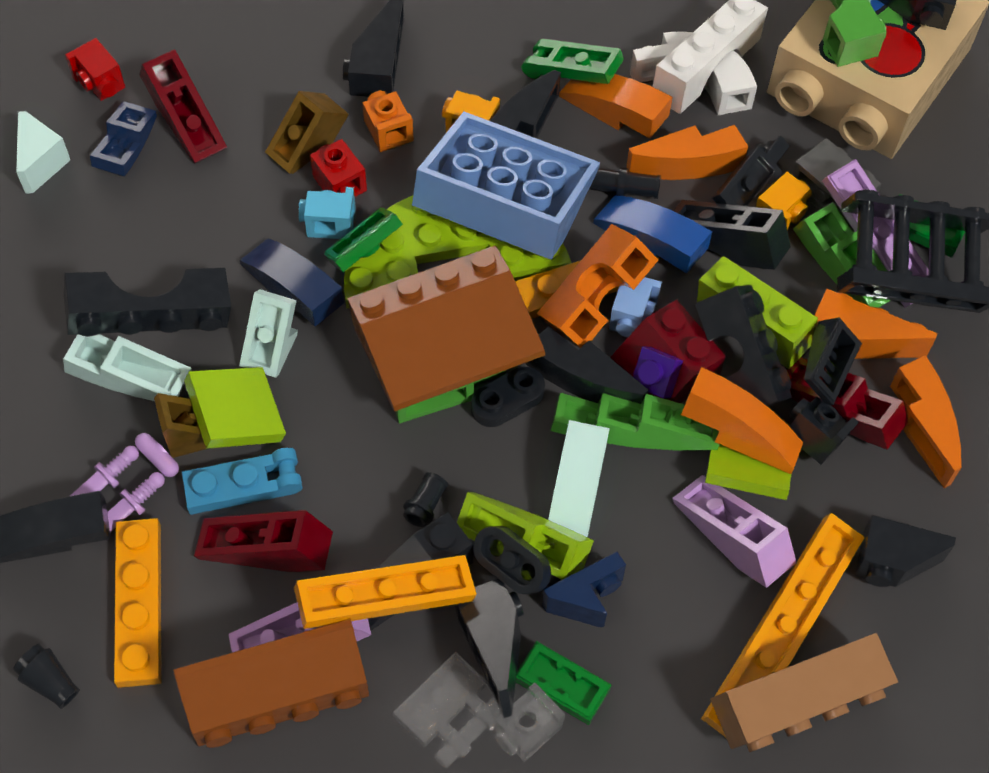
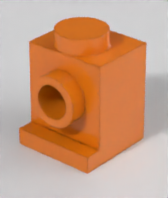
(385, 113)

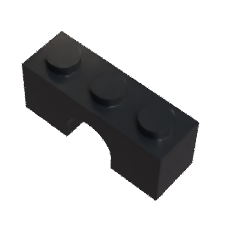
(740, 316)

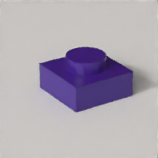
(657, 371)

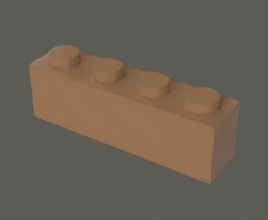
(804, 691)

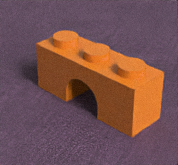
(612, 262)

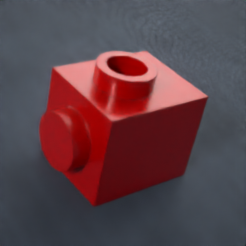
(337, 168)

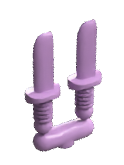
(106, 475)

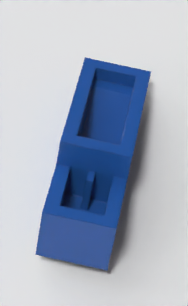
(659, 229)

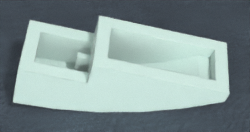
(124, 367)
(578, 476)

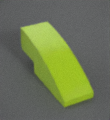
(562, 547)

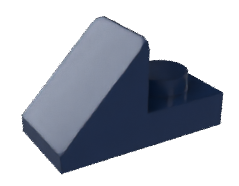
(576, 594)

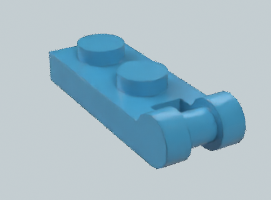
(241, 481)

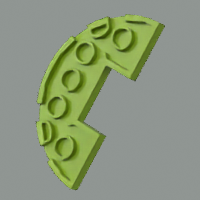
(431, 239)

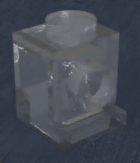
(527, 740)

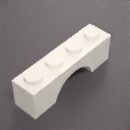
(690, 64)

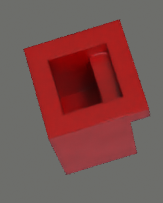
(95, 69)

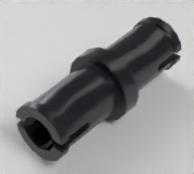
(626, 182)

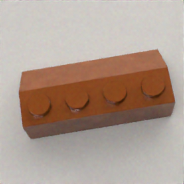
(272, 684)

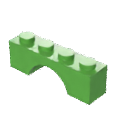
(854, 32)

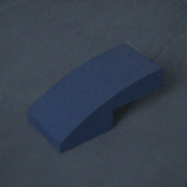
(125, 138)

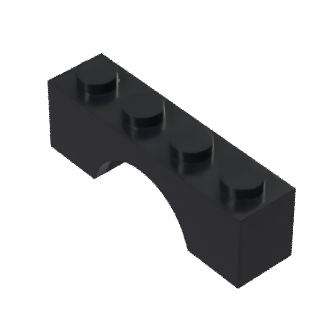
(100, 306)

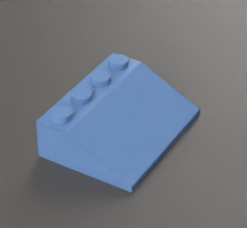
(504, 184)

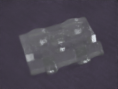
(440, 701)

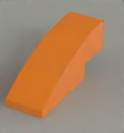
(621, 103)
(689, 154)
(930, 418)
(742, 421)

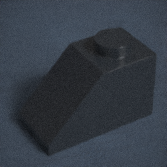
(899, 552)

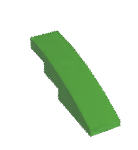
(647, 425)

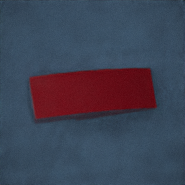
(878, 415)

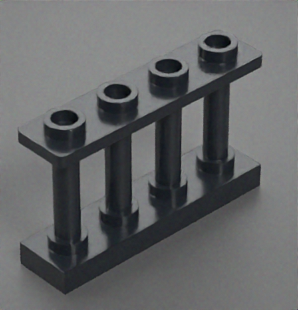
(899, 282)

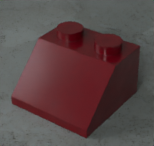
(678, 335)

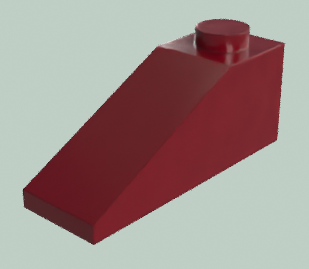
(182, 106)
(267, 541)

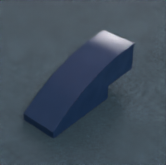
(296, 278)

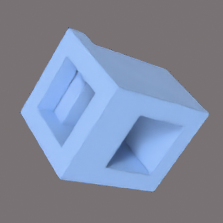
(634, 306)

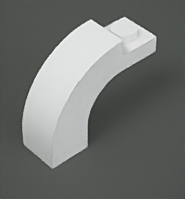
(729, 84)

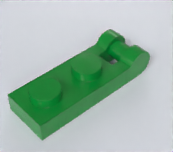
(573, 60)

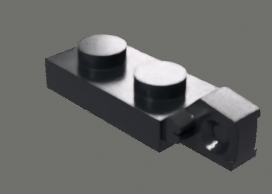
(753, 174)

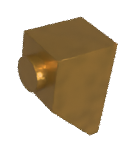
(307, 126)

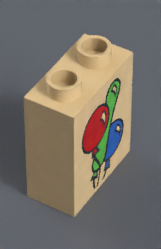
(877, 98)

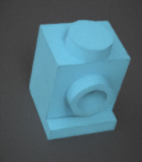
(328, 213)

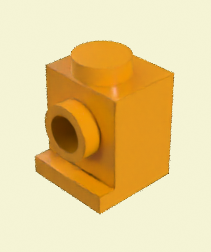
(471, 104)
(787, 195)

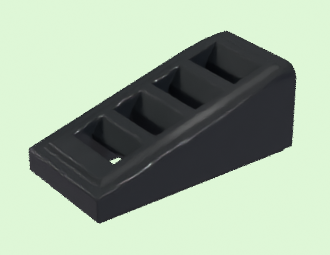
(838, 343)

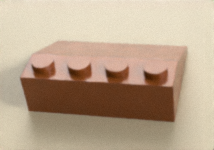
(445, 327)

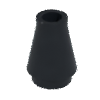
(45, 675)

